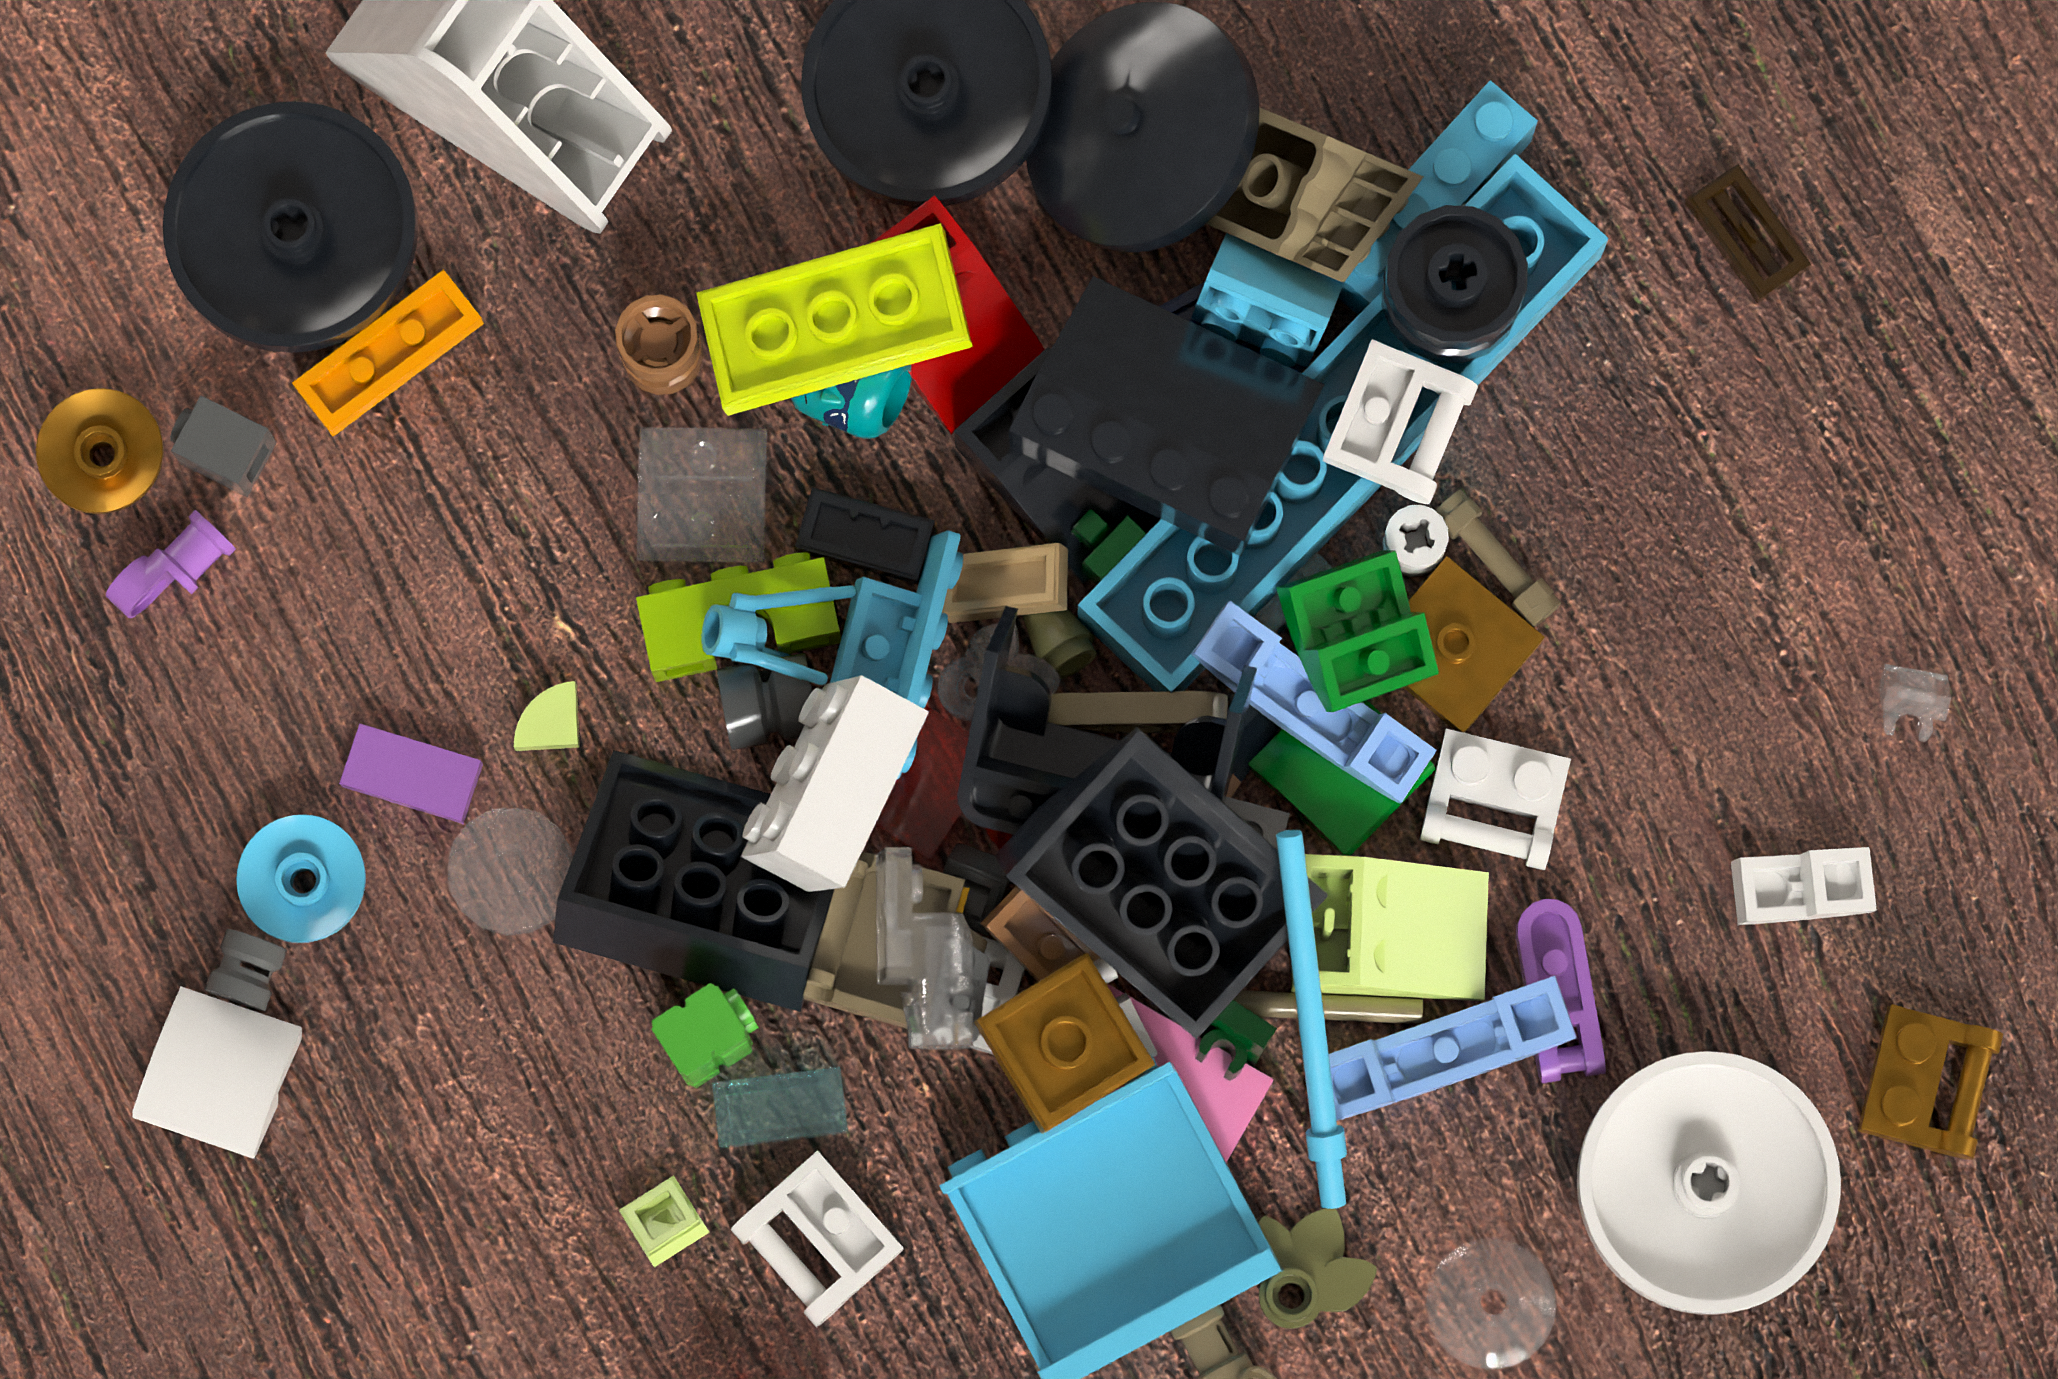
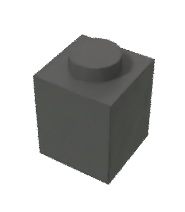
(222, 445)

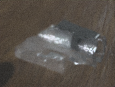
(928, 955)

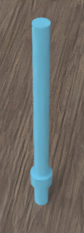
(1325, 1138)

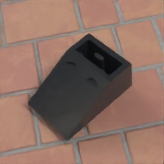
(1038, 493)

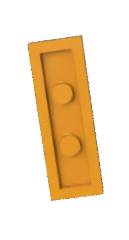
(388, 353)

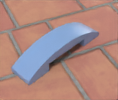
(1353, 738)
(1450, 1048)

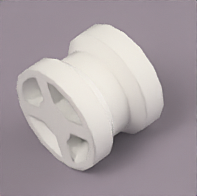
(1411, 548)

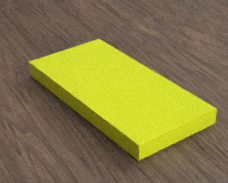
(834, 319)

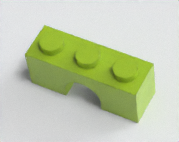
(676, 612)

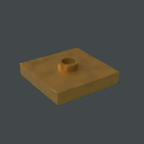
(1474, 642)
(1064, 1043)

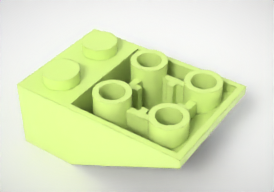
(1399, 928)

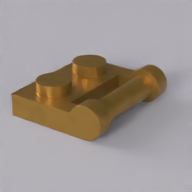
(1909, 1075)

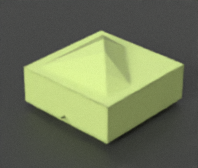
(663, 1221)

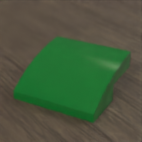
(1357, 630)
(1323, 794)

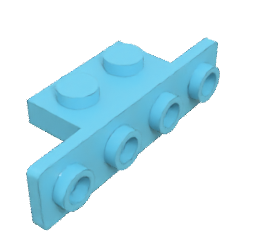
(895, 630)

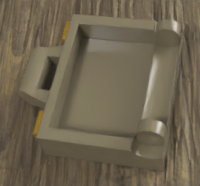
(846, 954)

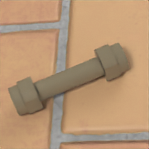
(1532, 599)

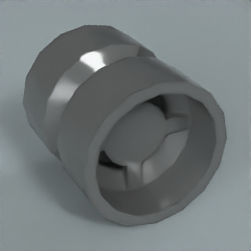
(762, 703)

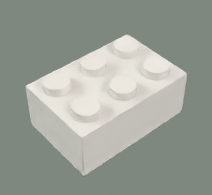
(832, 783)

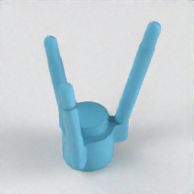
(741, 635)

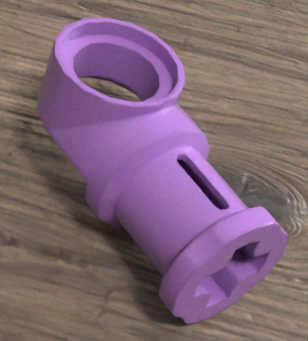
(181, 561)

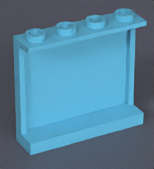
(1110, 1225)

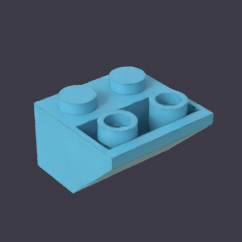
(1266, 302)

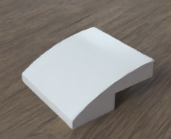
(217, 1072)

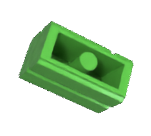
(706, 1033)

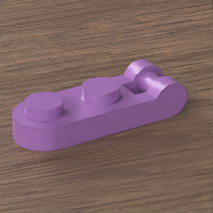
(1554, 945)

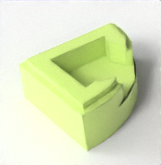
(550, 720)

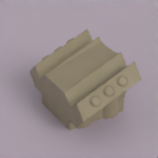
(1314, 198)

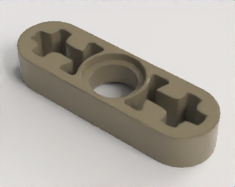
(1127, 710)

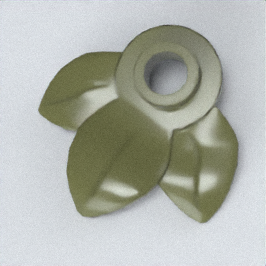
(1314, 1263)

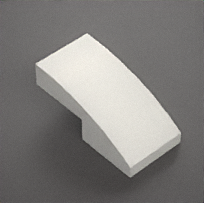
(1803, 886)

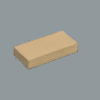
(1013, 577)

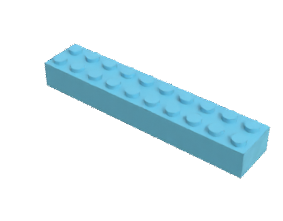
(1176, 583)

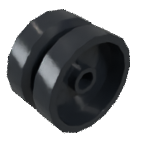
(1460, 247)

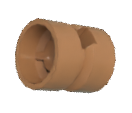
(659, 344)

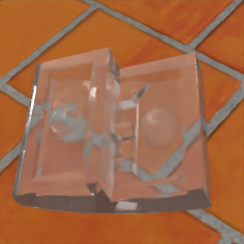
(702, 494)

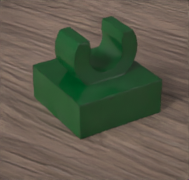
(1106, 545)
(1240, 1034)

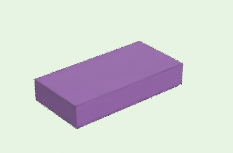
(411, 773)

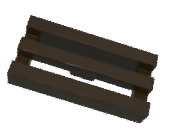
(1728, 247)

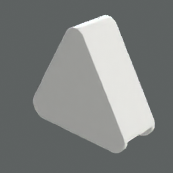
(508, 89)

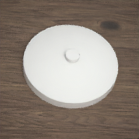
(1708, 1183)

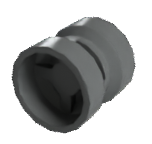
(239, 983)

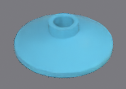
(276, 858)

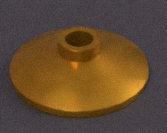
(80, 428)

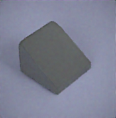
(984, 879)

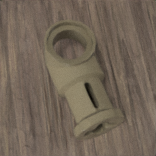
(1214, 1349)

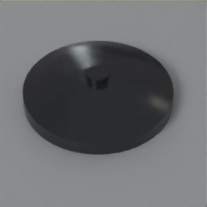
(927, 94)
(1145, 127)
(290, 226)

